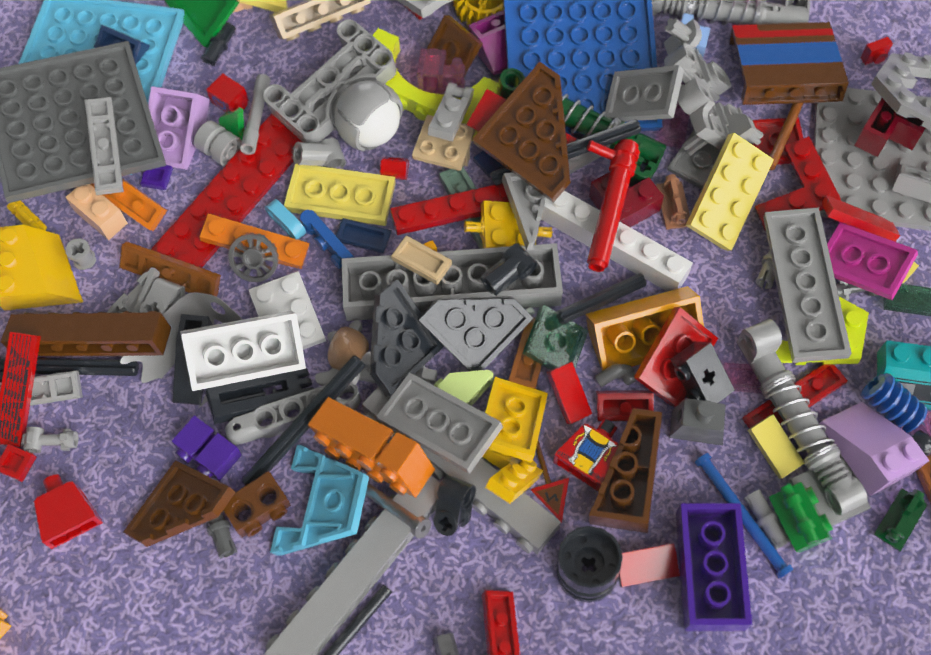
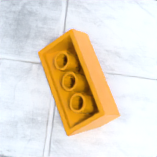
(629, 329)

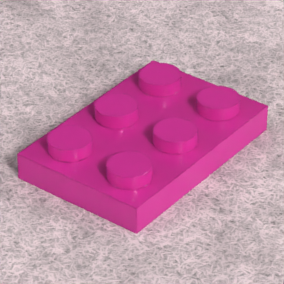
(869, 260)

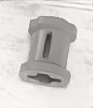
(80, 253)

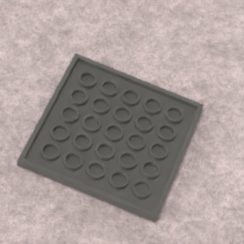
(46, 120)

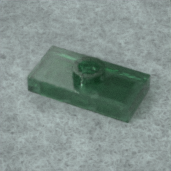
(910, 300)

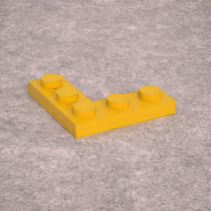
(513, 477)

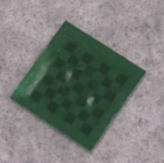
(553, 342)

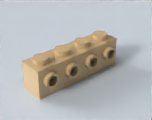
(311, 14)

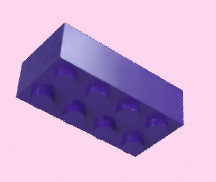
(713, 567)

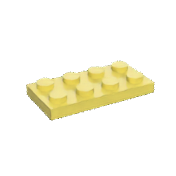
(729, 192)
(340, 194)

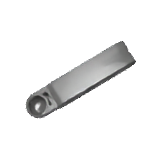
(278, 411)

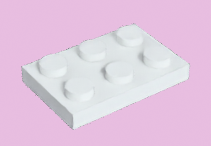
(289, 295)

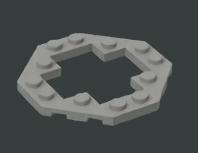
(897, 76)

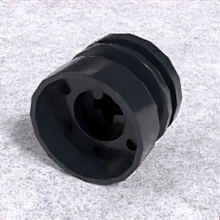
(589, 547)

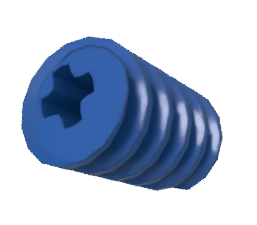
(894, 402)

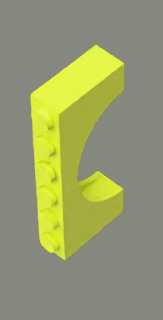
(419, 101)

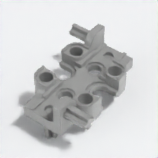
(702, 87)

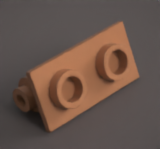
(674, 204)

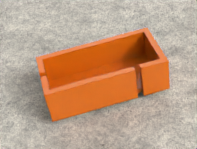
(365, 447)

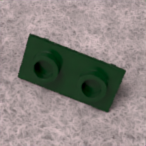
(901, 518)

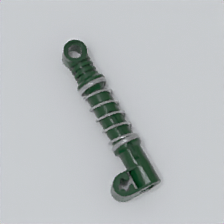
(590, 122)

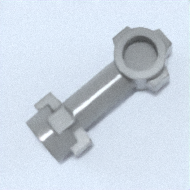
(35, 439)

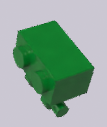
(800, 516)

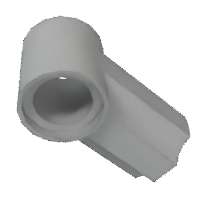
(326, 154)

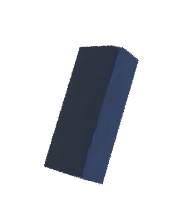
(110, 36)

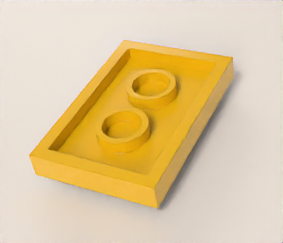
(521, 414)

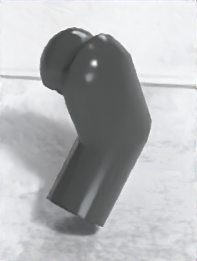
(616, 371)

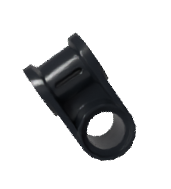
(453, 505)

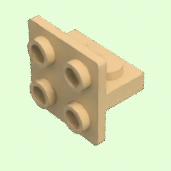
(444, 152)

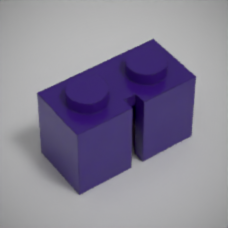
(209, 451)

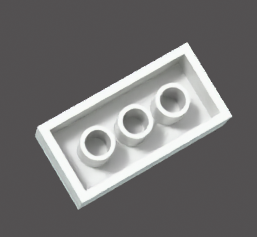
(242, 350)

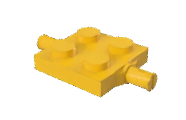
(499, 226)

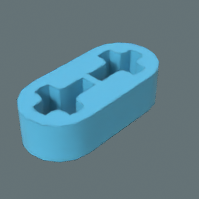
(285, 219)

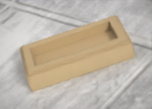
(421, 260)

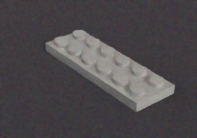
(806, 286)

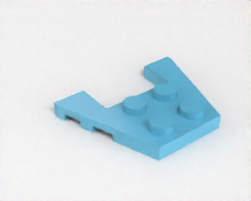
(332, 506)

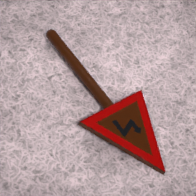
(552, 493)

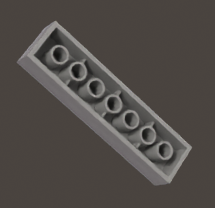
(369, 275)

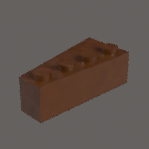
(630, 476)

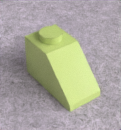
(466, 385)

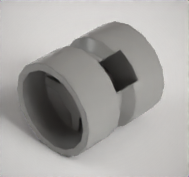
(217, 142)

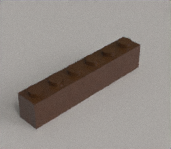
(94, 333)

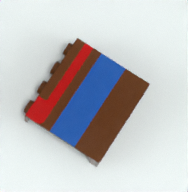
(789, 63)

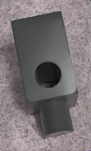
(699, 421)

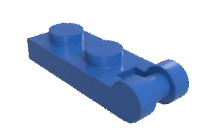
(324, 237)

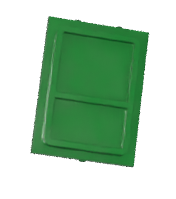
(204, 17)

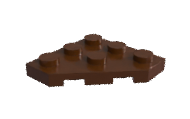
(178, 504)

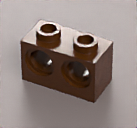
(252, 498)

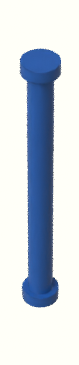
(748, 522)

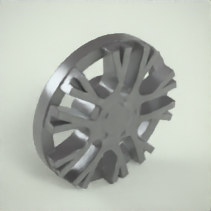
(253, 257)

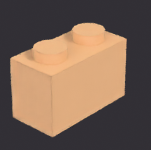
(96, 210)

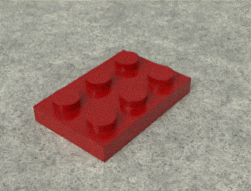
(657, 369)

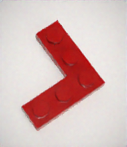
(812, 176)

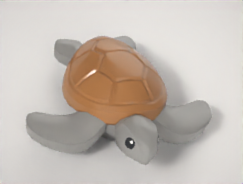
(343, 345)

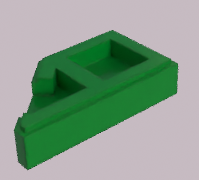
(233, 122)

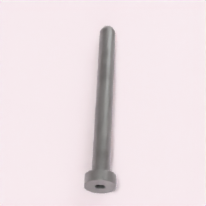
(418, 526)

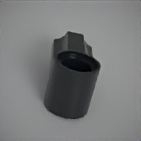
(513, 265)

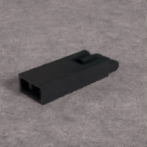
(246, 396)

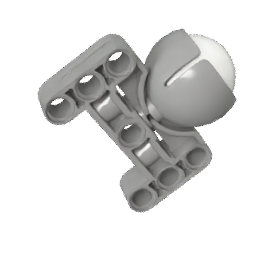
(356, 100)

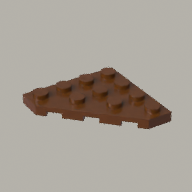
(531, 133)

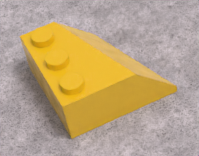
(34, 269)

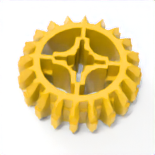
(475, 10)

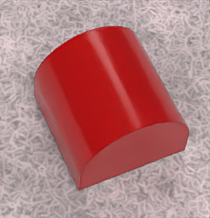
(395, 167)

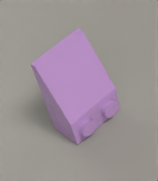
(176, 121)
(874, 447)

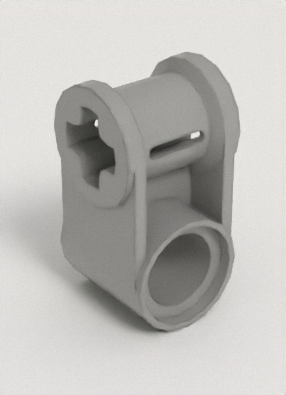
(162, 296)

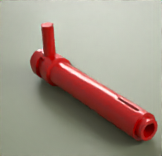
(621, 170)

